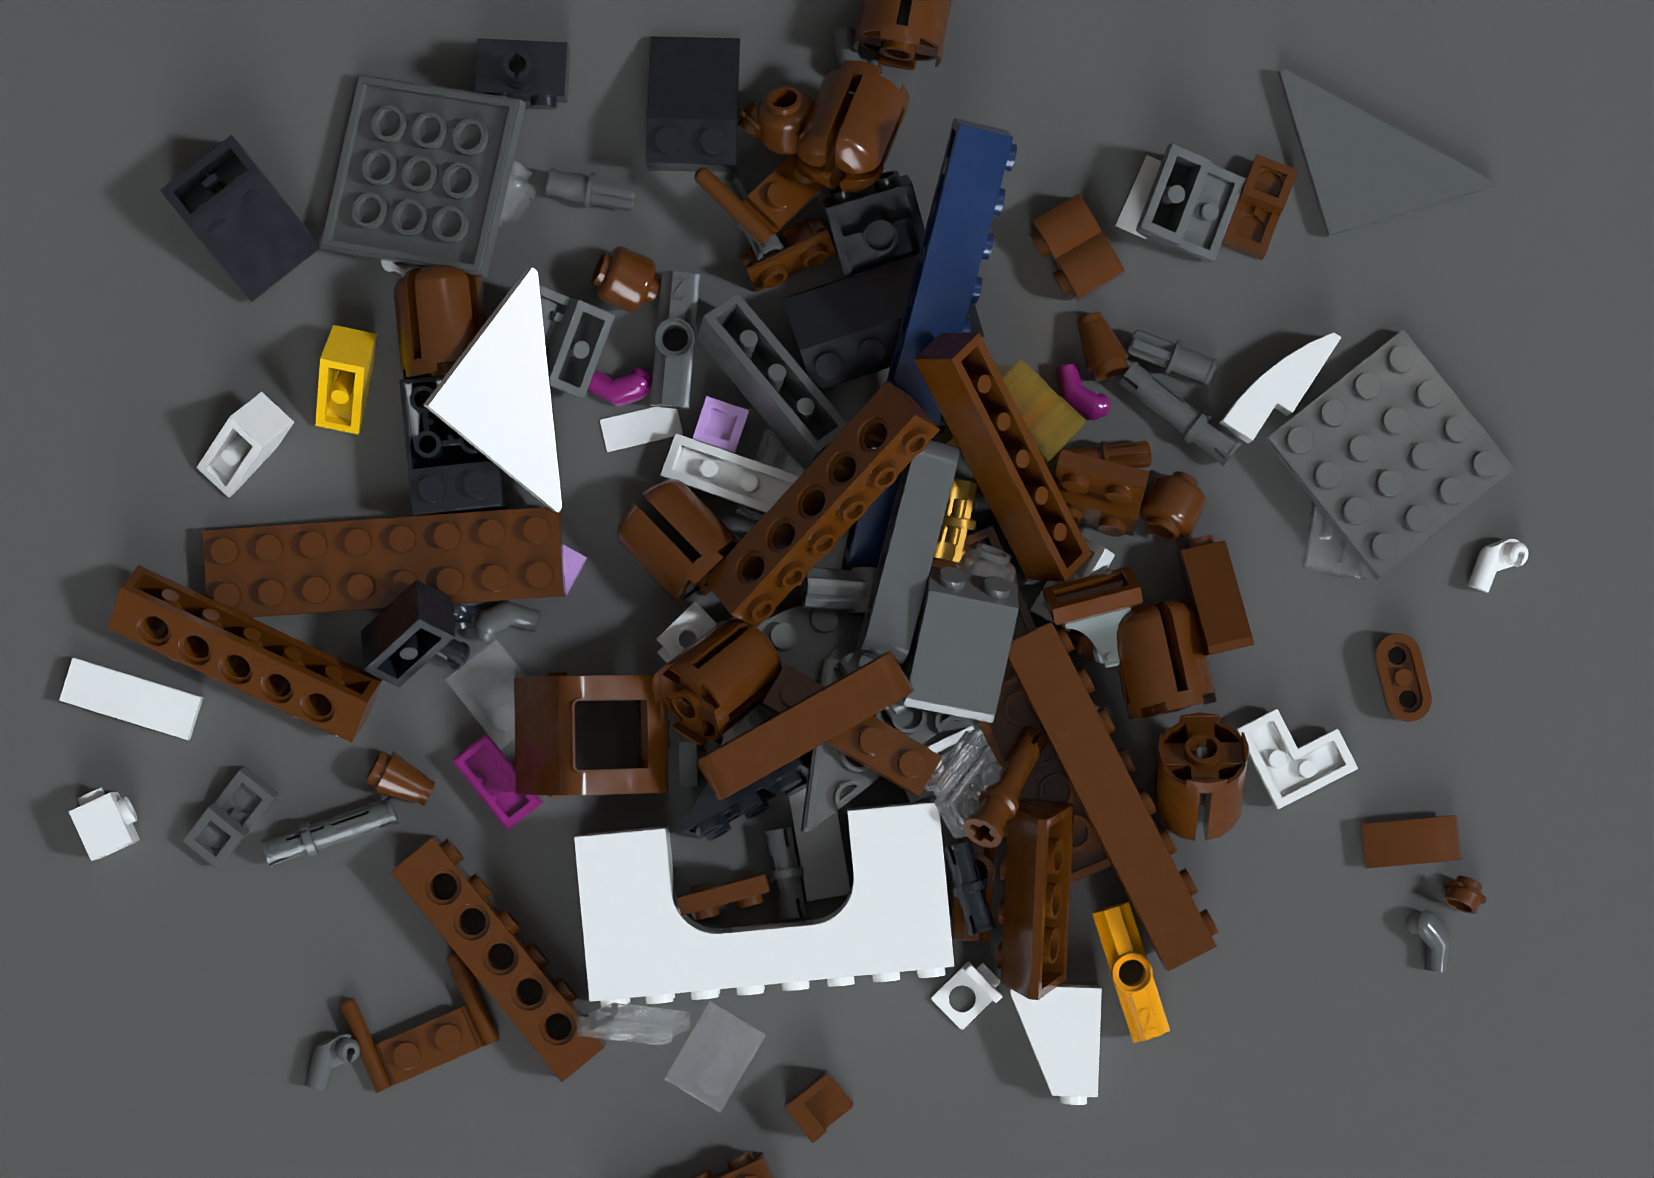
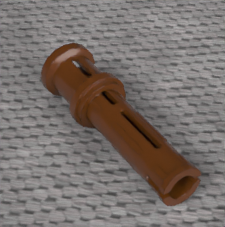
(1000, 800)

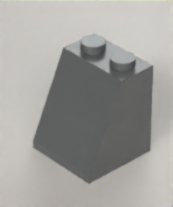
(961, 644)

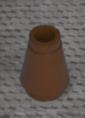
(1101, 348)
(399, 779)

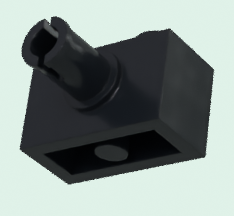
(524, 71)
(410, 634)

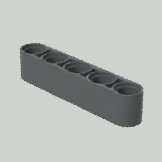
(908, 552)

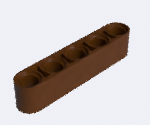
(805, 725)

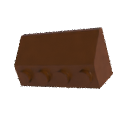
(1036, 897)

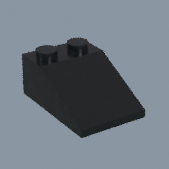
(693, 104)

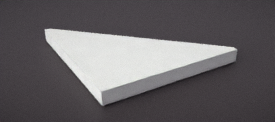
(502, 393)

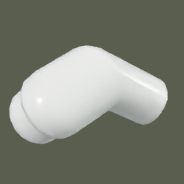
(1494, 558)

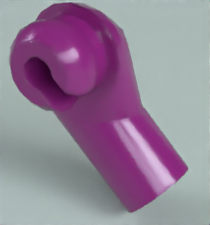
(624, 389)
(1084, 401)

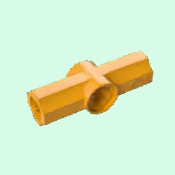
(1141, 999)

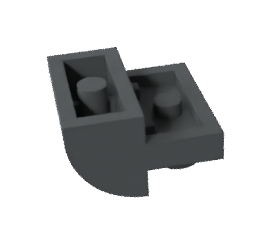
(1190, 204)
(573, 340)

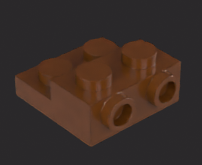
(1101, 492)

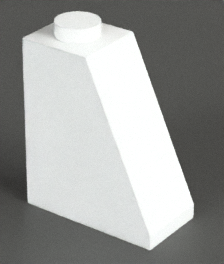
(1065, 1038)

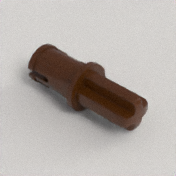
(1131, 454)

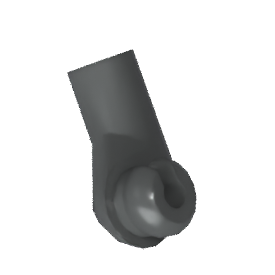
(501, 616)
(1434, 935)
(328, 1055)

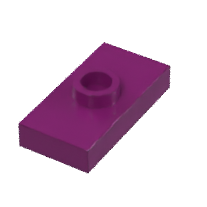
(495, 781)

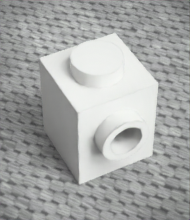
(684, 631)
(104, 823)

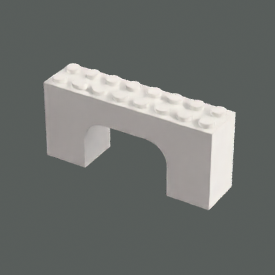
(885, 926)

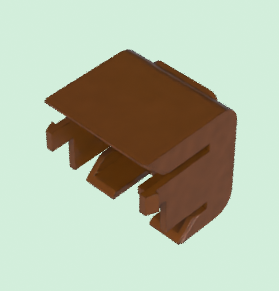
(547, 736)

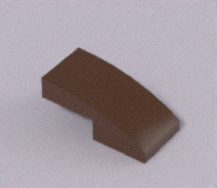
(1259, 207)
(1411, 841)

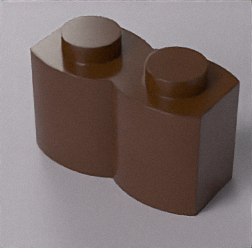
(1076, 247)

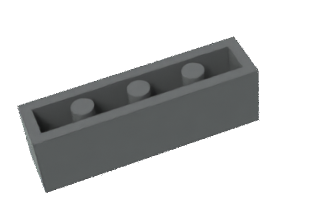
(770, 379)

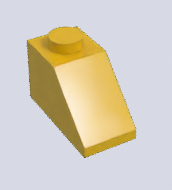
(345, 379)

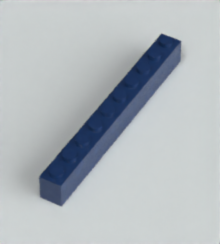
(942, 285)

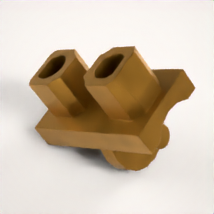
(956, 520)

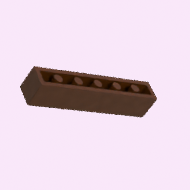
(1002, 456)

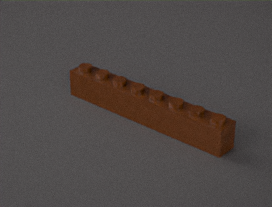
(1109, 796)

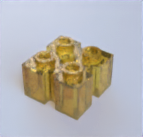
(1046, 414)

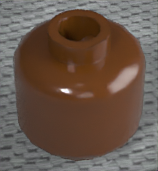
(782, 118)
(625, 279)
(1172, 506)

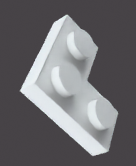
(1290, 770)

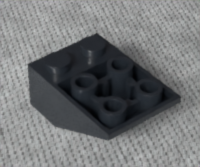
(241, 218)
(443, 467)
(712, 817)

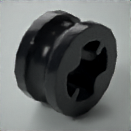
(462, 617)

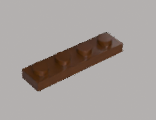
(868, 743)

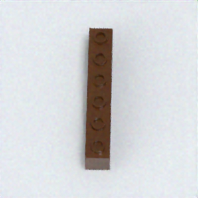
(822, 504)
(244, 653)
(417, 878)

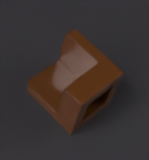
(818, 1105)

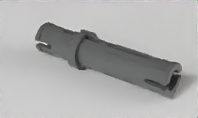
(1179, 414)
(338, 829)

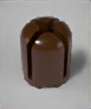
(900, 44)
(851, 127)
(436, 318)
(660, 555)
(1162, 660)
(717, 679)
(1216, 775)

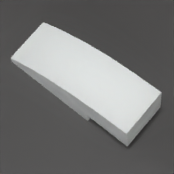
(1278, 388)

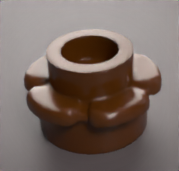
(750, 121)
(1464, 894)

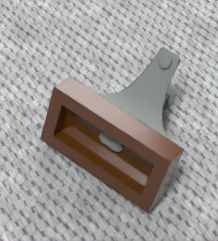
(1095, 608)

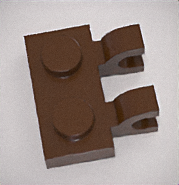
(704, 900)

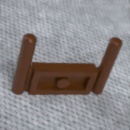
(770, 203)
(428, 1043)

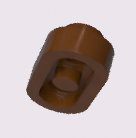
(1406, 675)

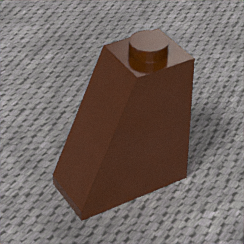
(1214, 595)

